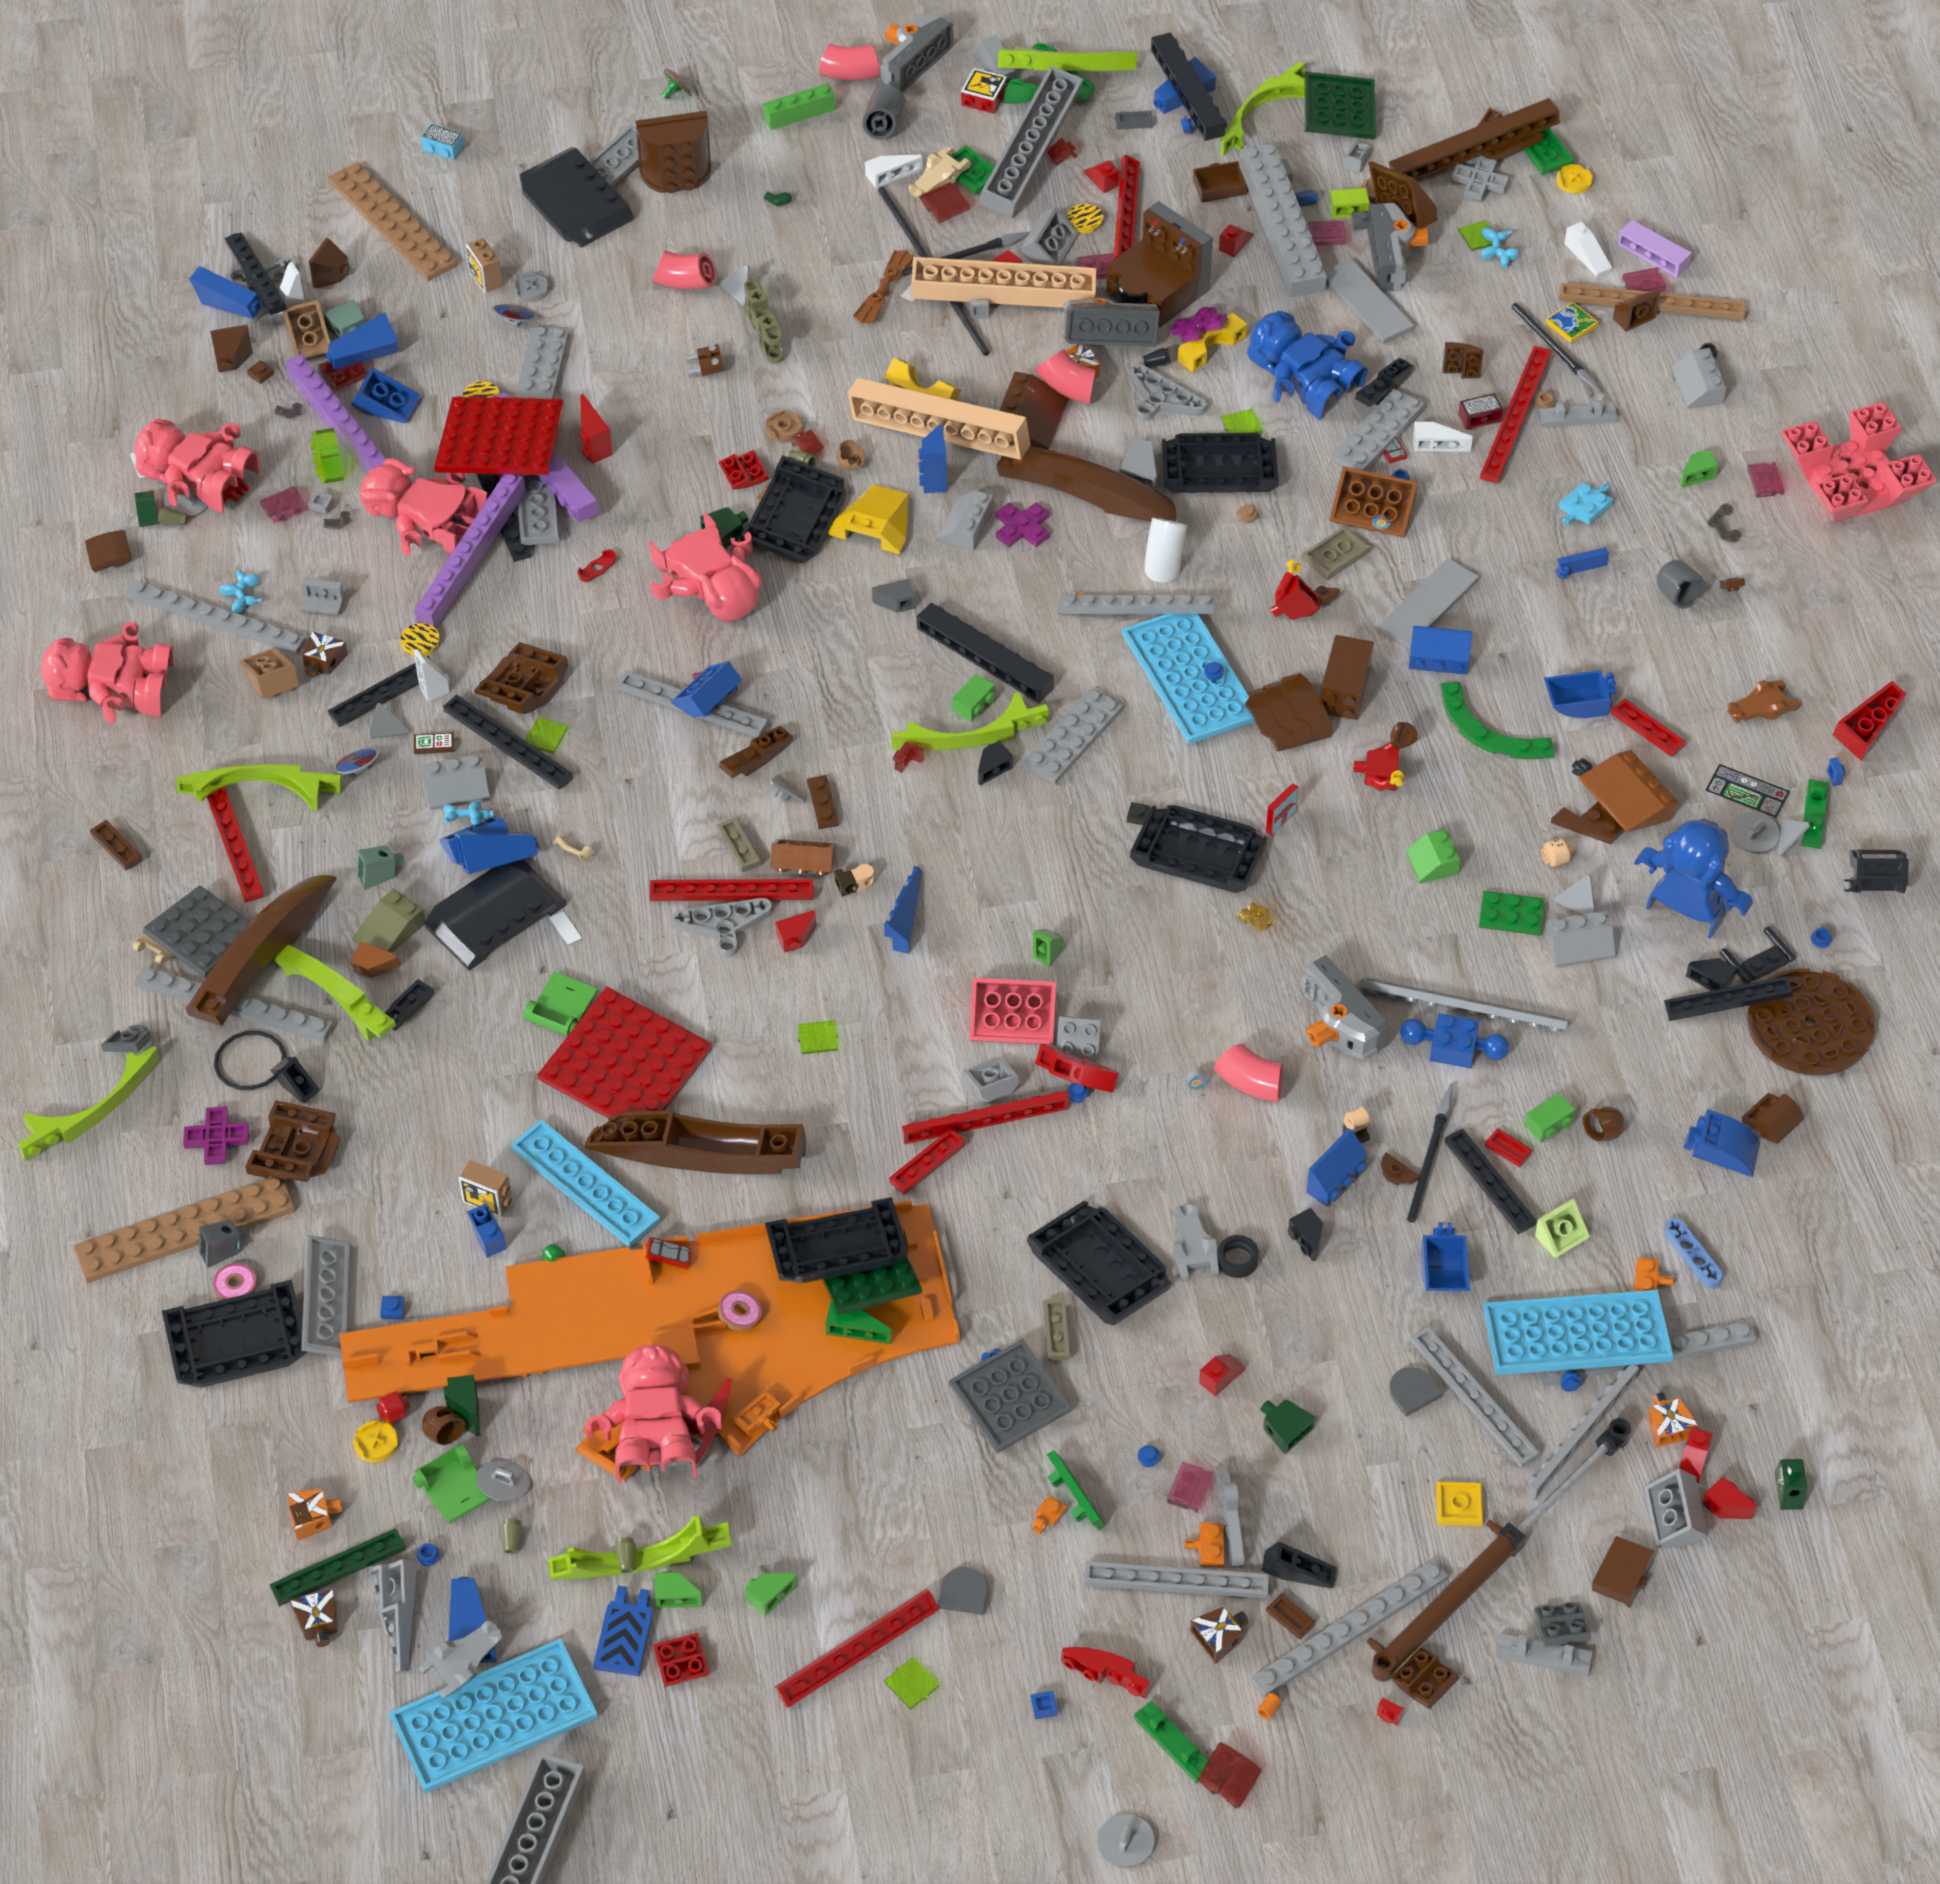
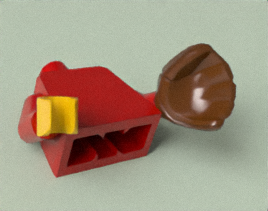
(1296, 598)
(1382, 763)

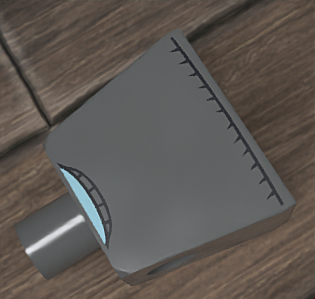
(220, 1241)

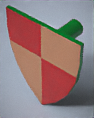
(673, 83)

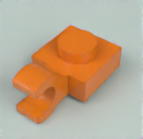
(1048, 1513)

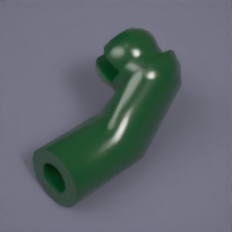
(779, 199)

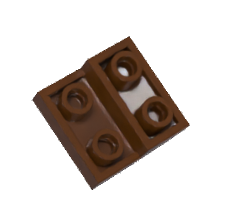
(1462, 359)
(108, 549)
(1425, 1678)

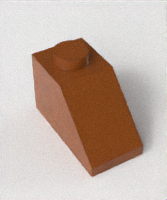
(373, 960)

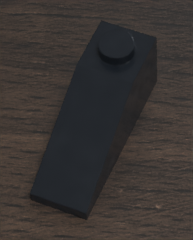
(1296, 1566)

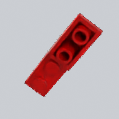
(1076, 1070)
(1098, 1664)

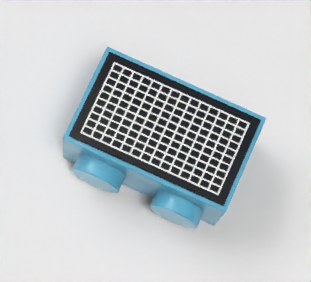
(442, 141)

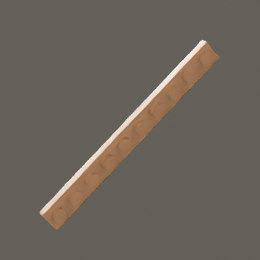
(1667, 302)

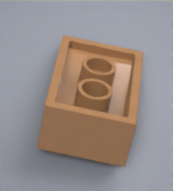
(307, 329)
(270, 673)

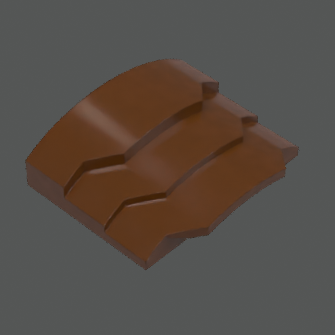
(524, 678)
(1289, 712)
(297, 1143)

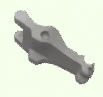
(1193, 1245)
(459, 1659)

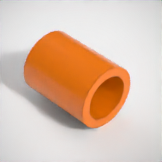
(1269, 1706)

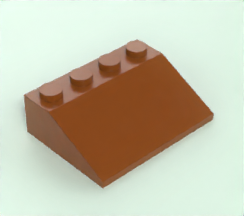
(1368, 494)
(1630, 792)

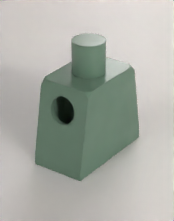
(344, 318)
(376, 865)

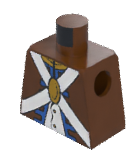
(323, 654)
(316, 1616)
(1219, 1632)

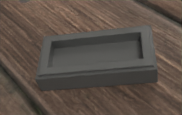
(1134, 120)

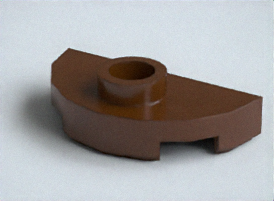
(1397, 1172)

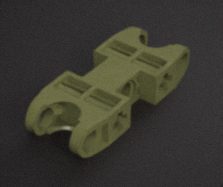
(763, 321)

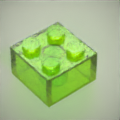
(326, 456)

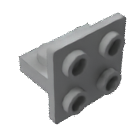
(323, 596)
(1079, 1036)

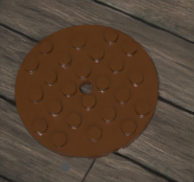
(1831, 1045)

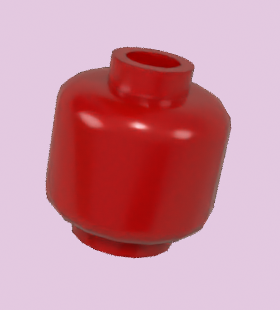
(392, 1407)

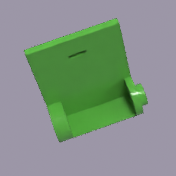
(560, 1004)
(451, 1483)

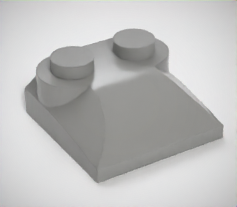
(992, 1079)

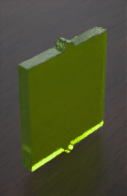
(1473, 235)
(1241, 422)
(546, 735)
(817, 1037)
(911, 1683)

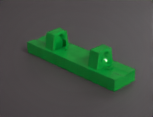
(1815, 813)
(1085, 1507)
(1171, 1740)

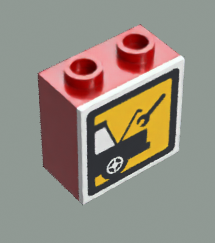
(983, 90)

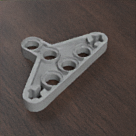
(273, 271)
(1169, 400)
(734, 921)
(1228, 1502)

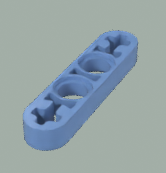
(1692, 1253)

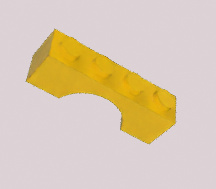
(1194, 353)
(904, 375)

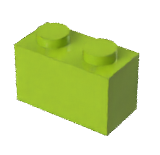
(1346, 201)

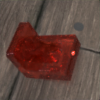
(1061, 151)
(808, 442)
(906, 753)

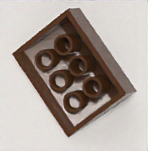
(1405, 191)
(1038, 403)

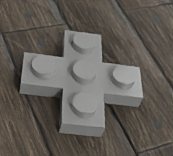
(1480, 178)

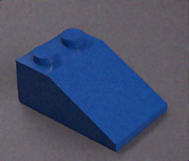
(385, 397)

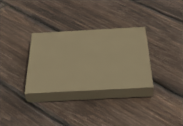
(1336, 553)

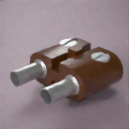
(709, 360)

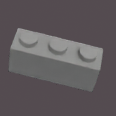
(1049, 239)
(1699, 379)
(967, 520)
(455, 781)
(1580, 938)
(1675, 1510)

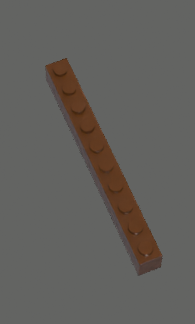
(1478, 140)

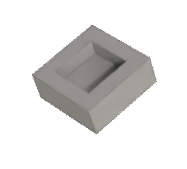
(979, 308)
(321, 502)

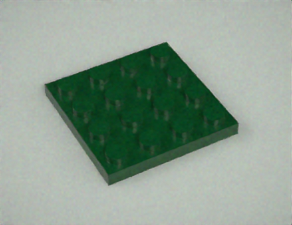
(1339, 105)
(872, 1286)

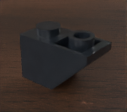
(1307, 1231)

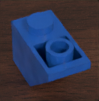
(487, 1230)

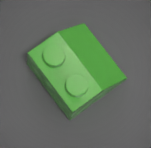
(1434, 856)

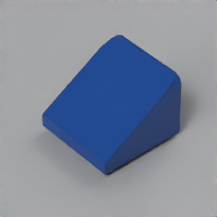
(1306, 197)

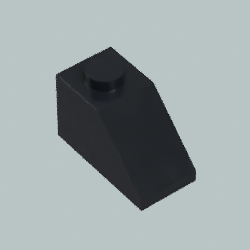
(994, 761)
(1711, 973)
(295, 1079)

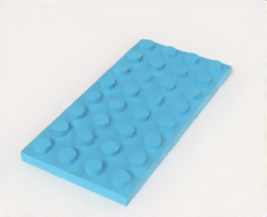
(1173, 657)
(1577, 1332)
(493, 1716)

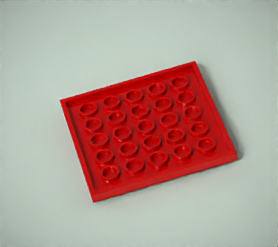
(499, 435)
(624, 1058)

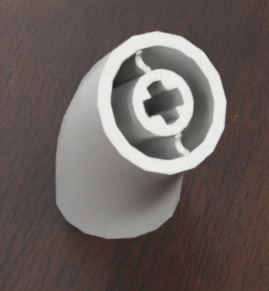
(1164, 550)

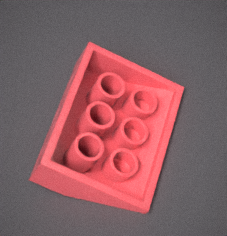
(1013, 1011)

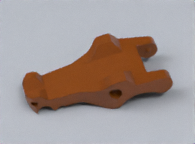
(1764, 701)

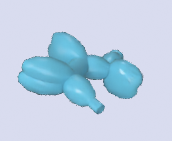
(1489, 252)
(229, 590)
(474, 812)

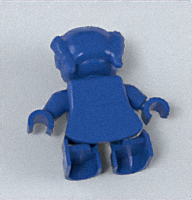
(1306, 363)
(1695, 874)

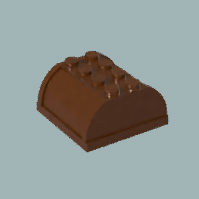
(674, 151)

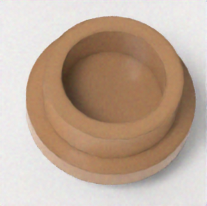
(1545, 400)
(1247, 513)

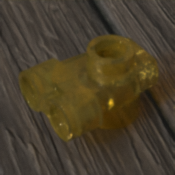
(1256, 916)

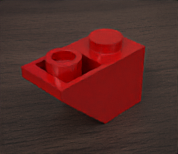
(1728, 1501)

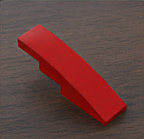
(706, 1440)

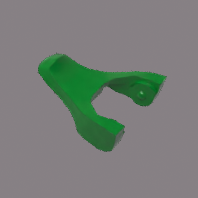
(1021, 92)

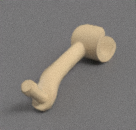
(583, 855)

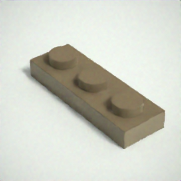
(738, 844)
(1056, 1329)

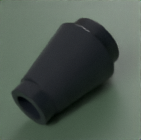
(1157, 358)

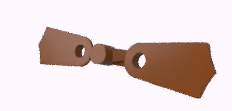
(871, 307)

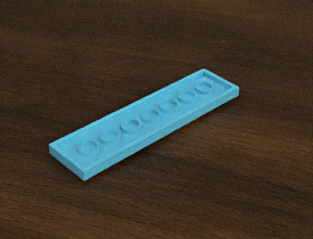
(585, 1183)

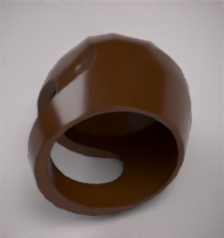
(1610, 1120)
(438, 1425)

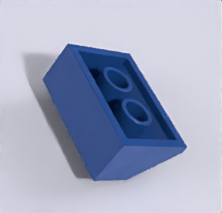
(933, 462)
(1440, 650)
(708, 690)
(492, 824)
(1337, 1168)

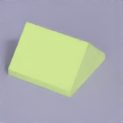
(1561, 1229)

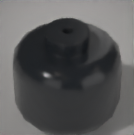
(1581, 767)

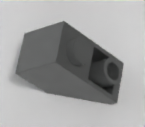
(895, 596)

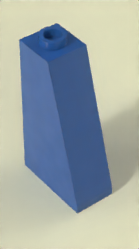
(1165, 96)
(224, 294)
(364, 343)
(491, 849)
(466, 1612)

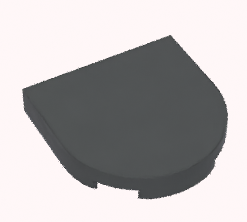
(127, 1041)
(1413, 1390)
(963, 1591)

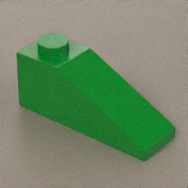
(857, 1326)

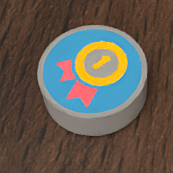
(1379, 523)
(1196, 1079)

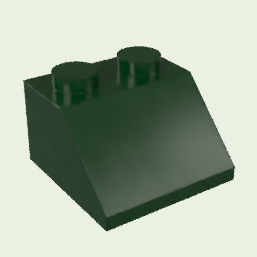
(463, 1400)

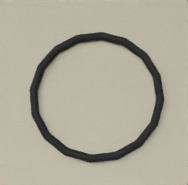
(238, 1036)

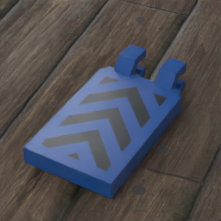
(624, 1634)

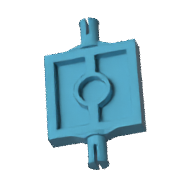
(1585, 503)

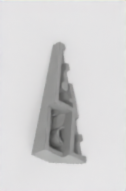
(396, 1594)

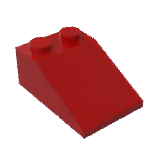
(595, 433)

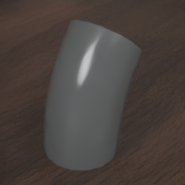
(883, 111)

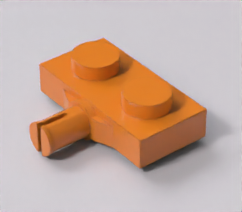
(1648, 1275)
(758, 1414)
(1209, 1544)

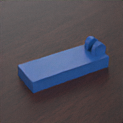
(1582, 562)

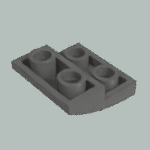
(1562, 1624)

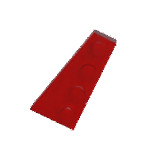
(1867, 721)

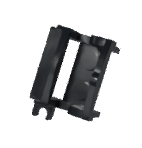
(1878, 873)

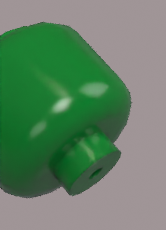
(552, 1253)

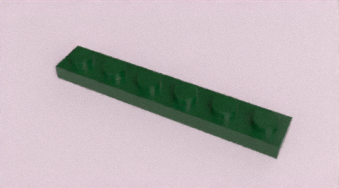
(337, 1567)

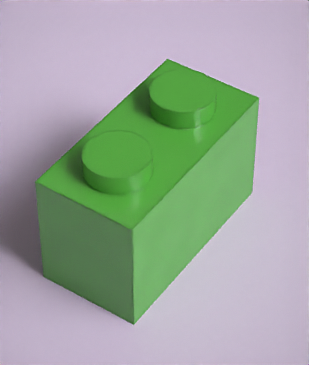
(973, 697)
(1550, 1117)

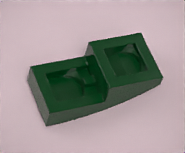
(146, 508)

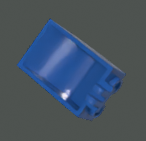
(1581, 693)
(1723, 1142)
(1445, 1260)

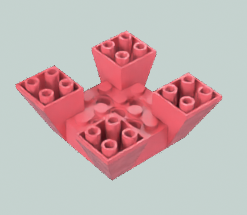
(1857, 474)

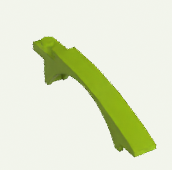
(1066, 61)
(1285, 86)
(1014, 719)
(305, 784)
(364, 1013)
(50, 1130)
(679, 1548)

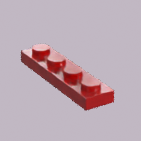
(1648, 727)
(927, 1161)

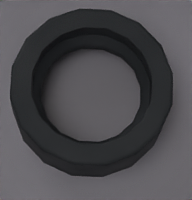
(1240, 1242)

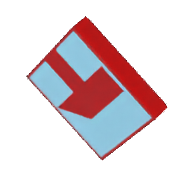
(1281, 809)

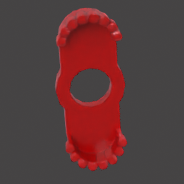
(606, 560)

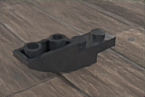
(1388, 379)

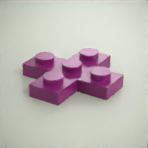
(1194, 328)
(1022, 524)
(216, 1135)

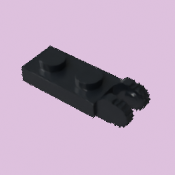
(409, 1002)

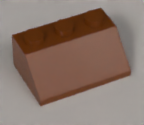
(803, 856)

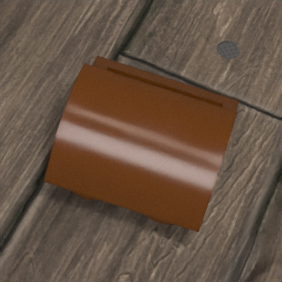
(1774, 1117)

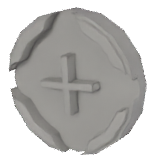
(530, 287)

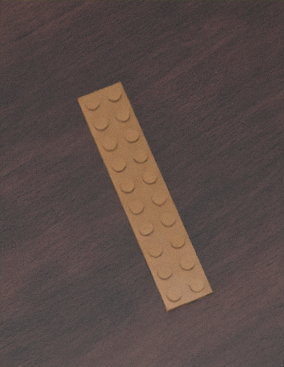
(392, 221)
(180, 1228)

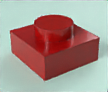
(1389, 1711)

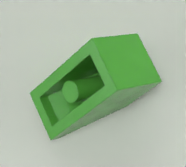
(1699, 468)
(1047, 946)
(769, 1590)
(675, 1591)

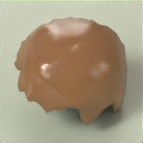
(850, 455)

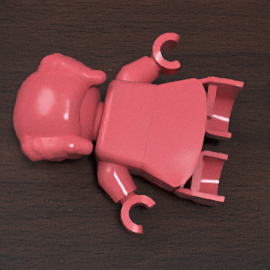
(195, 462)
(423, 506)
(709, 572)
(115, 674)
(653, 1411)

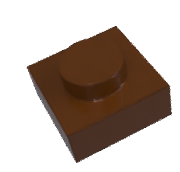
(260, 372)
(1732, 584)

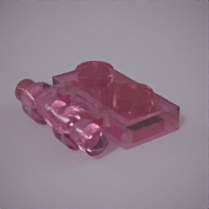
(284, 505)

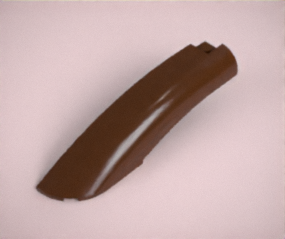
(1090, 482)
(255, 947)
(699, 1143)

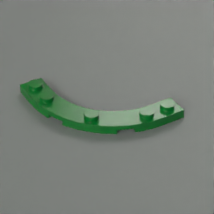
(1485, 738)

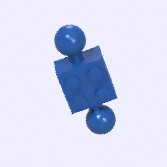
(1454, 1040)

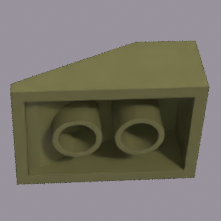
(391, 922)

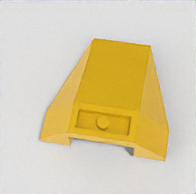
(878, 514)

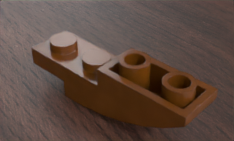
(760, 752)

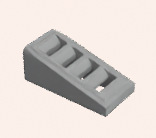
(1356, 156)

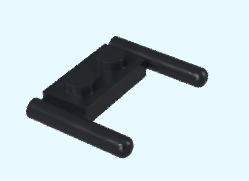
(1763, 962)

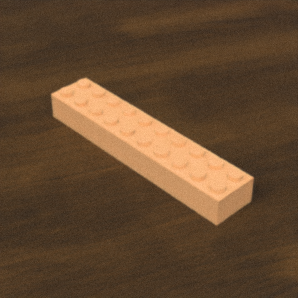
(1000, 282)
(921, 413)

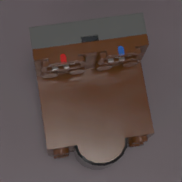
(1164, 267)

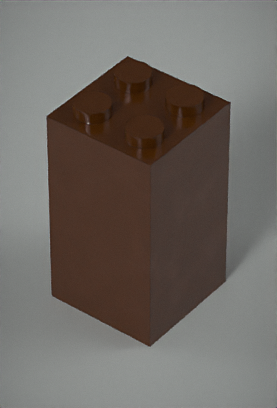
(1346, 676)

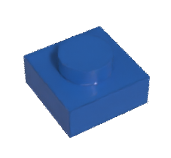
(1835, 771)
(392, 1307)
(1043, 1705)

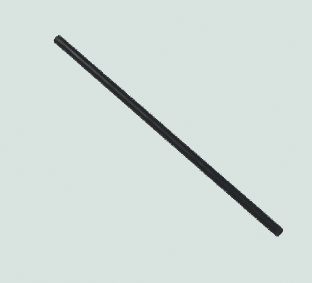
(920, 250)

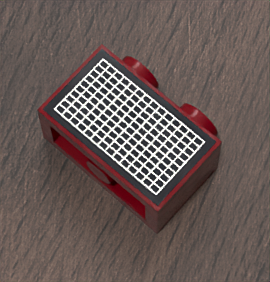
(1480, 411)

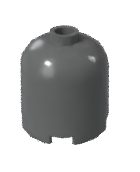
(1680, 583)

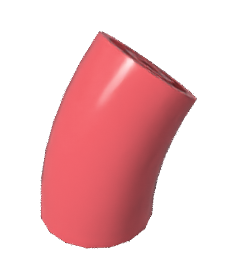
(849, 63)
(685, 271)
(1067, 377)
(1251, 1073)

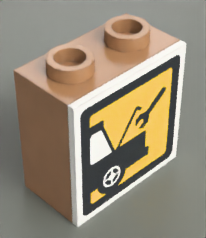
(484, 265)
(485, 1185)

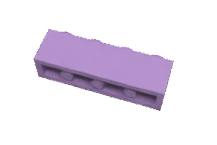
(1654, 248)

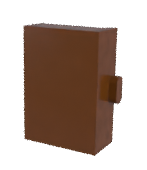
(1219, 181)
(1623, 1571)

